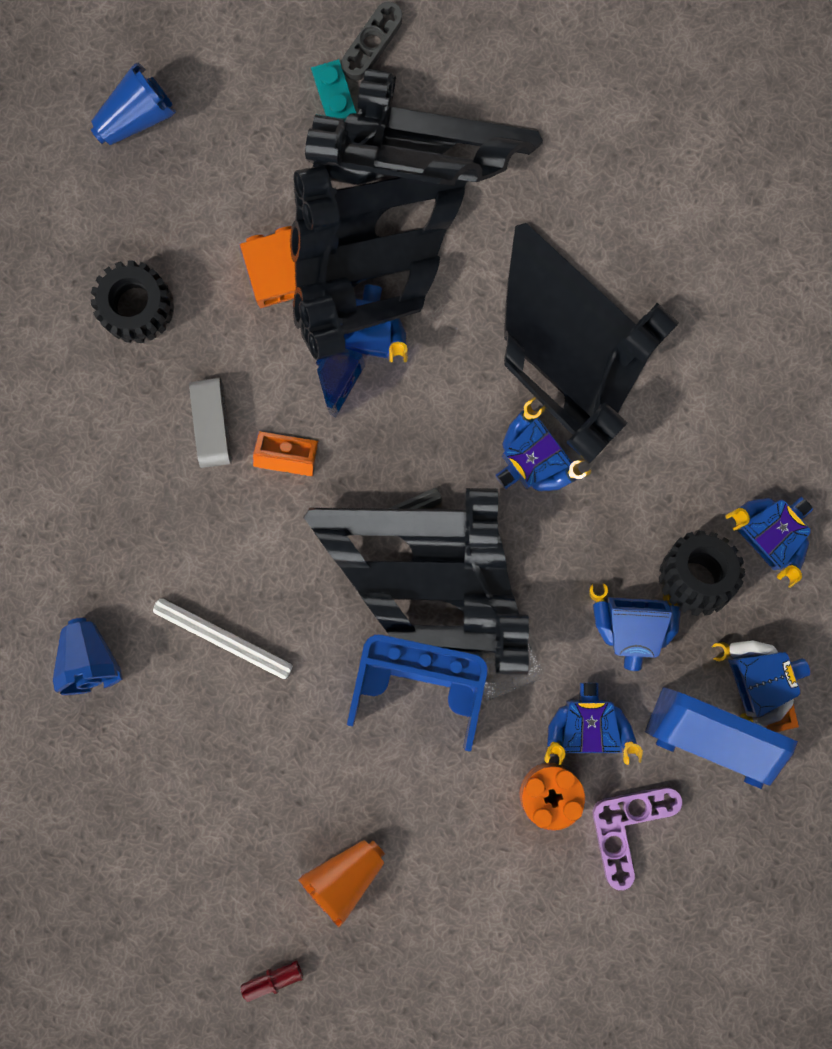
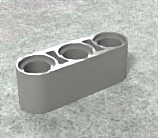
(208, 421)

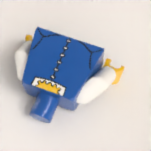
(764, 679)

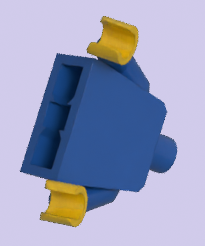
(379, 340)

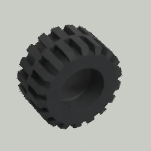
(119, 281)
(717, 558)

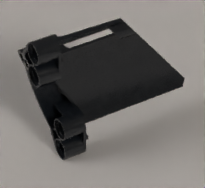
(574, 341)

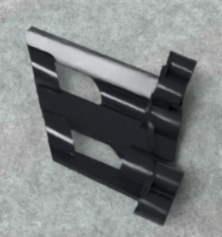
(453, 561)

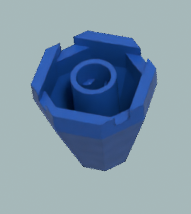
(83, 659)

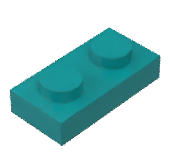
(333, 89)

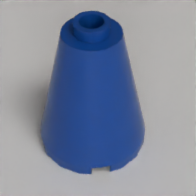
(131, 108)

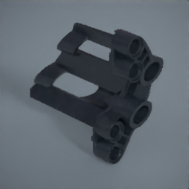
(394, 139)
(338, 249)

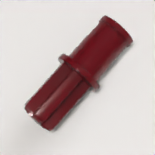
(272, 981)

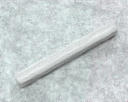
(222, 638)

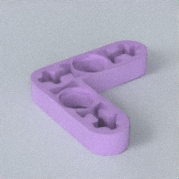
(616, 827)

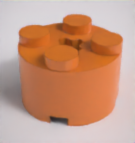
(567, 805)

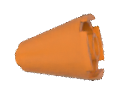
(343, 879)

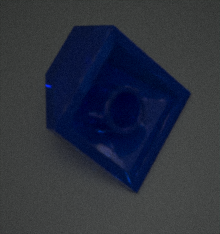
(338, 378)

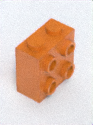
(270, 267)

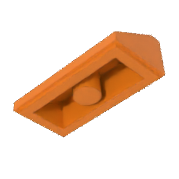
(285, 453)

